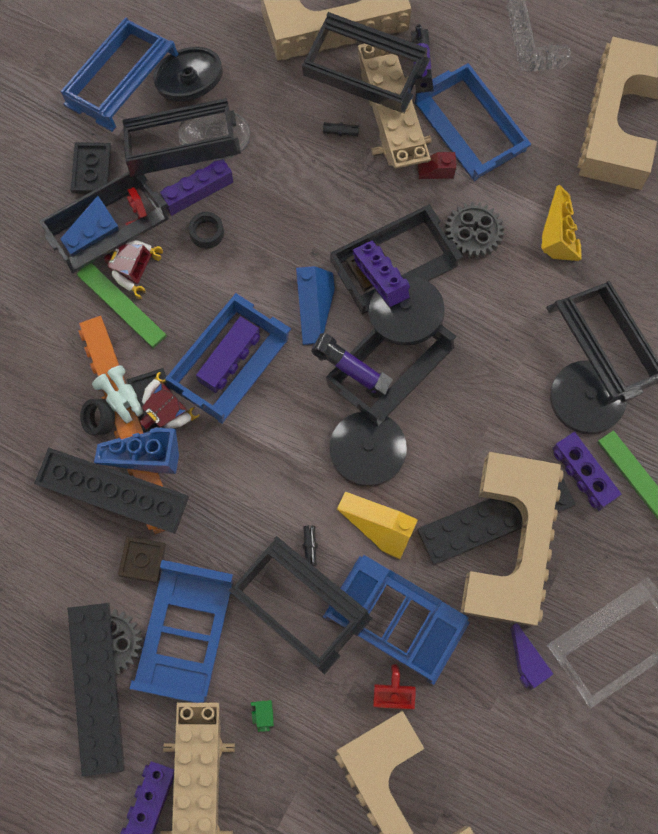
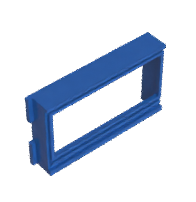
(128, 85)
(450, 135)
(251, 371)

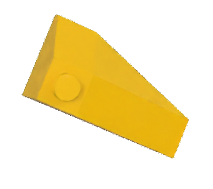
(559, 230)
(379, 523)

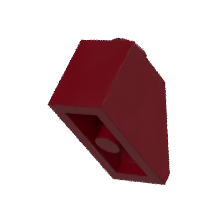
(440, 167)

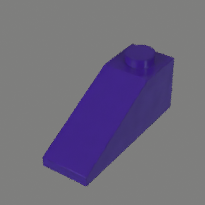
(529, 662)

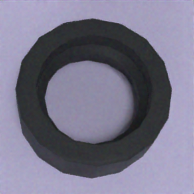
(202, 218)
(87, 417)

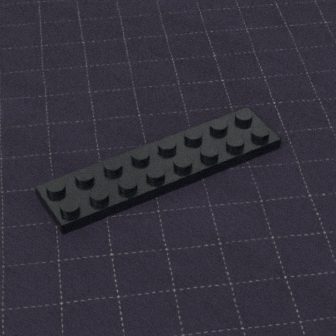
(112, 490)
(477, 526)
(95, 689)

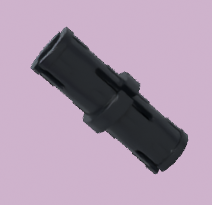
(340, 129)
(310, 544)

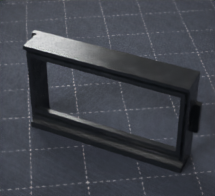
(375, 39)
(181, 154)
(108, 194)
(427, 271)
(593, 349)
(404, 385)
(319, 584)

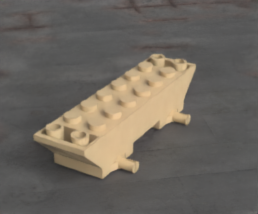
(399, 132)
(197, 769)

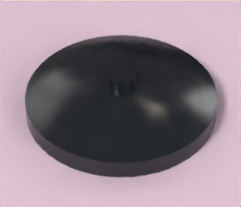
(189, 74)
(411, 319)
(579, 398)
(367, 452)

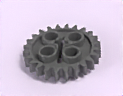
(476, 215)
(125, 656)

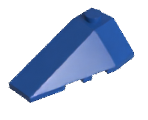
(315, 299)
(149, 451)

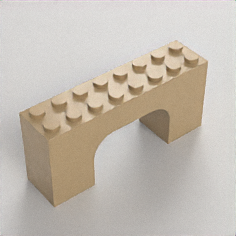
(295, 28)
(607, 149)
(533, 490)
(369, 766)

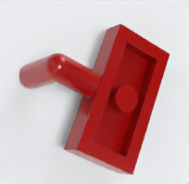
(136, 204)
(394, 695)

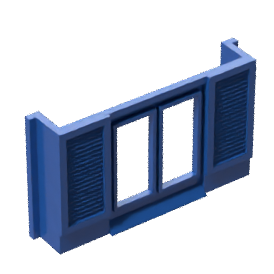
(190, 589)
(435, 638)

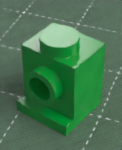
(263, 715)

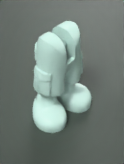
(120, 399)

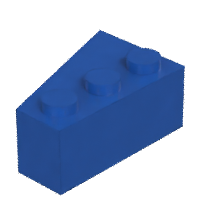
(89, 228)

